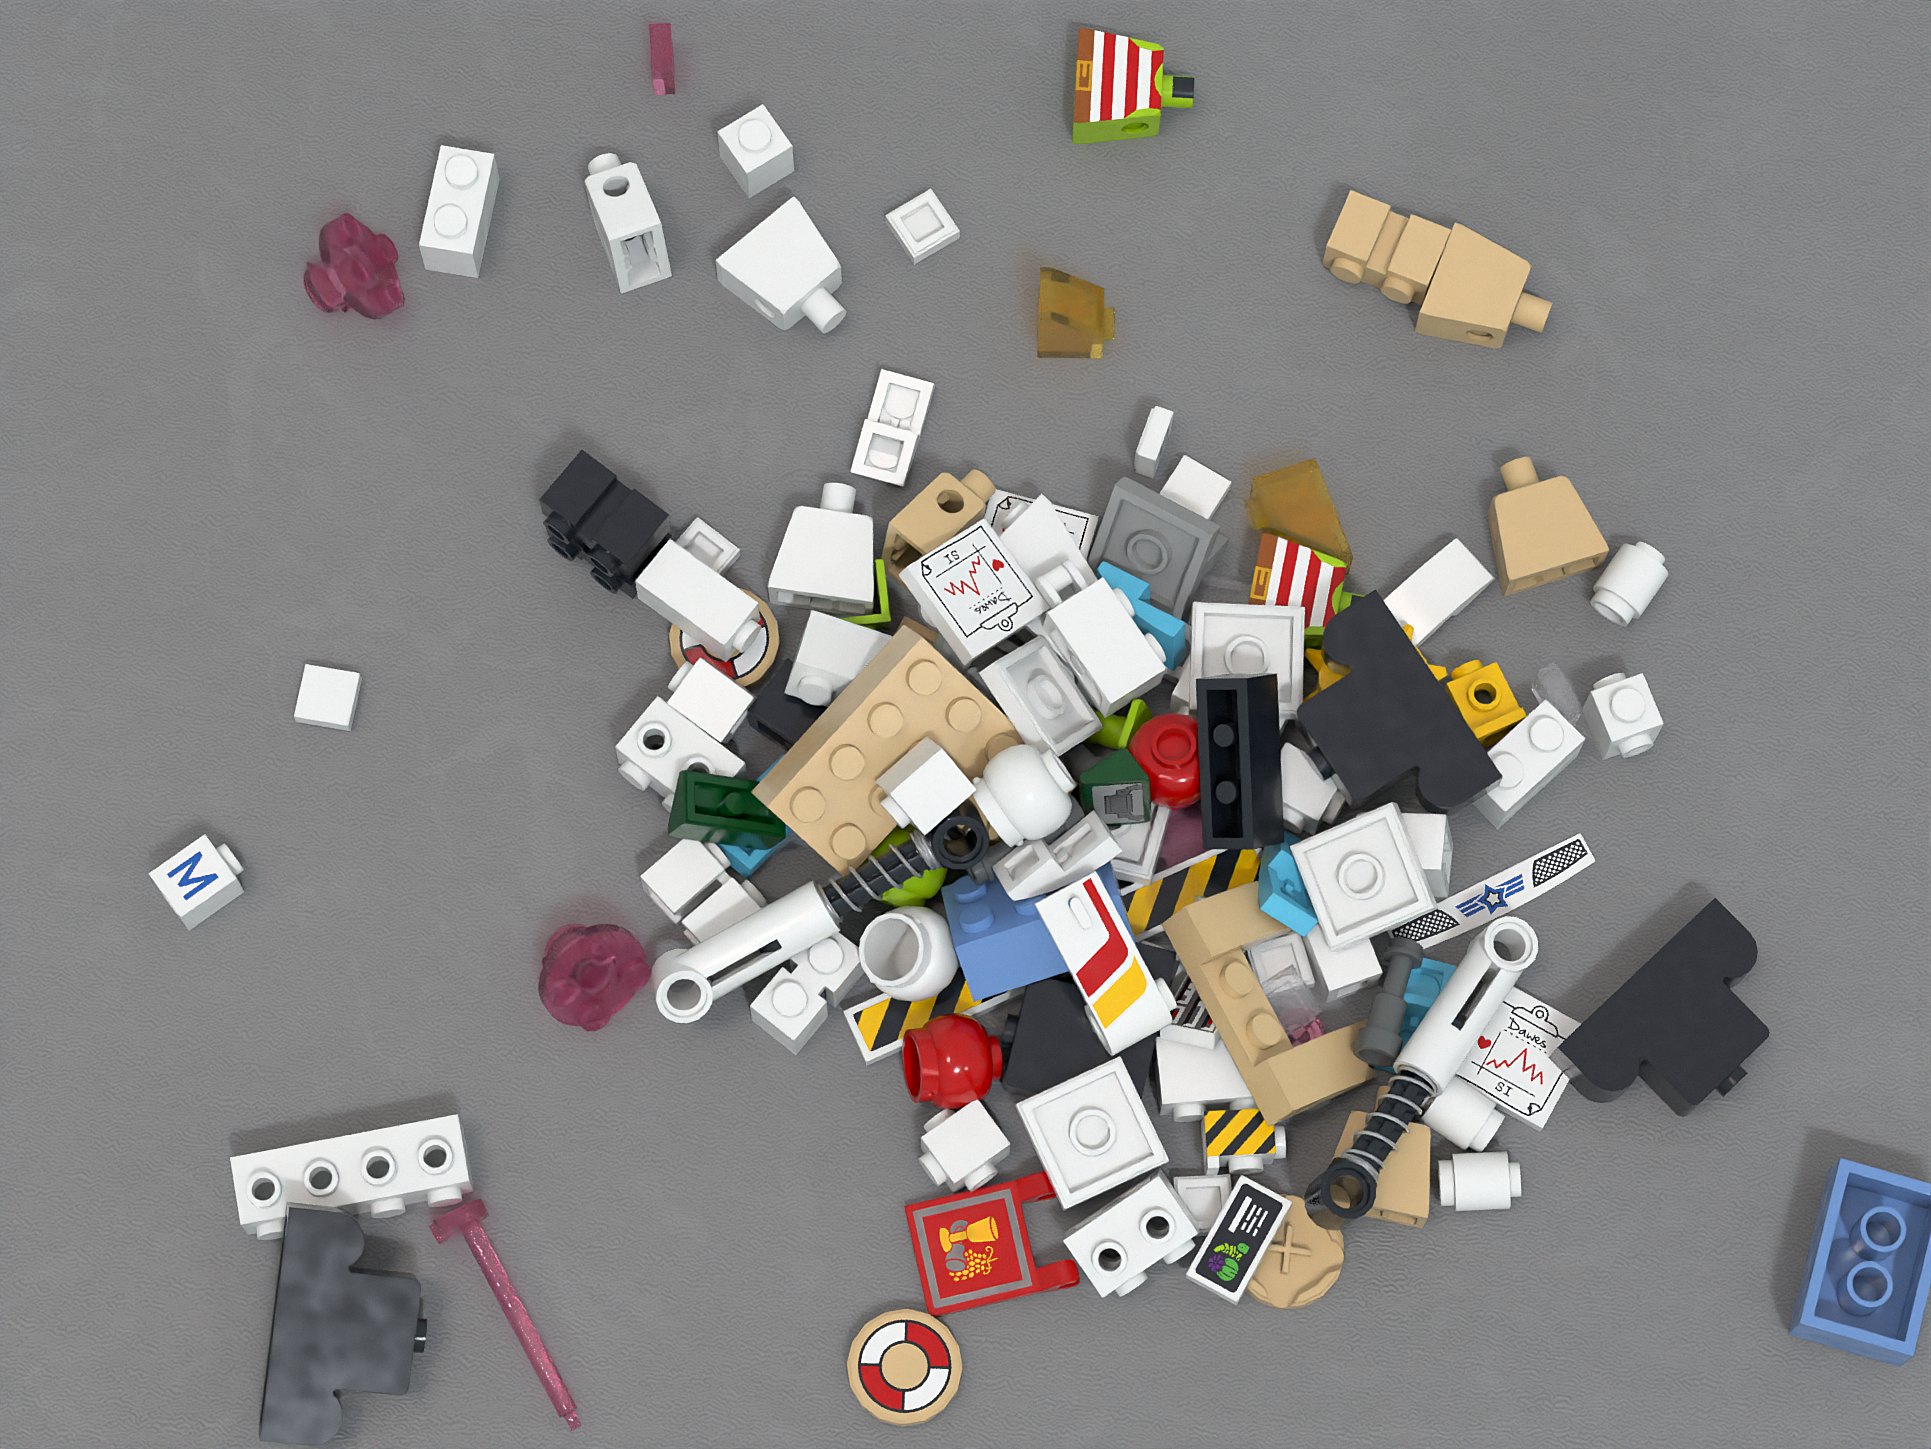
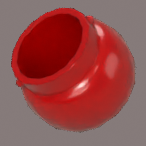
(1170, 757)
(950, 1061)

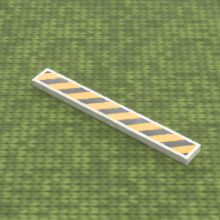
(882, 1021)

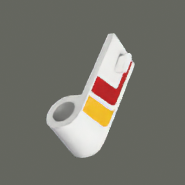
(1105, 964)

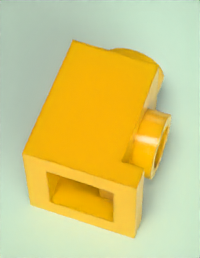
(1487, 721)

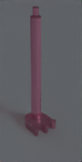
(466, 1221)

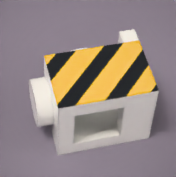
(1240, 1141)

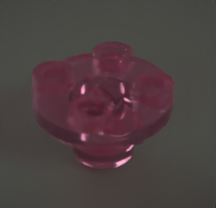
(354, 270)
(591, 973)

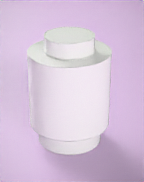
(1629, 583)
(1462, 1115)
(1478, 1181)

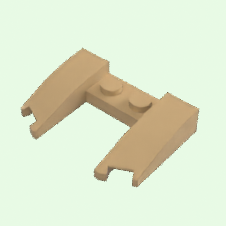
(1279, 1077)

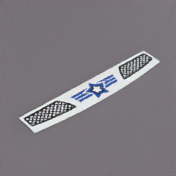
(1498, 894)

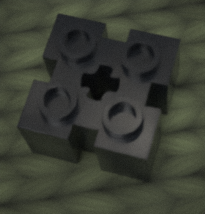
(603, 523)

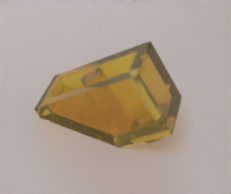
(1071, 317)
(1299, 509)

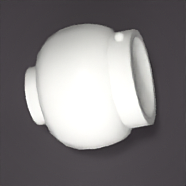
(1024, 793)
(909, 953)

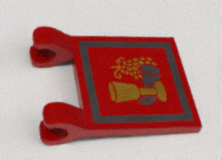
(978, 1247)

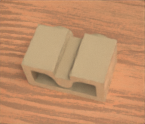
(1385, 249)

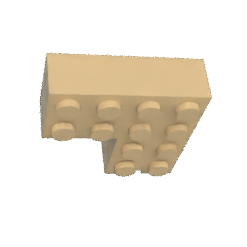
(901, 696)

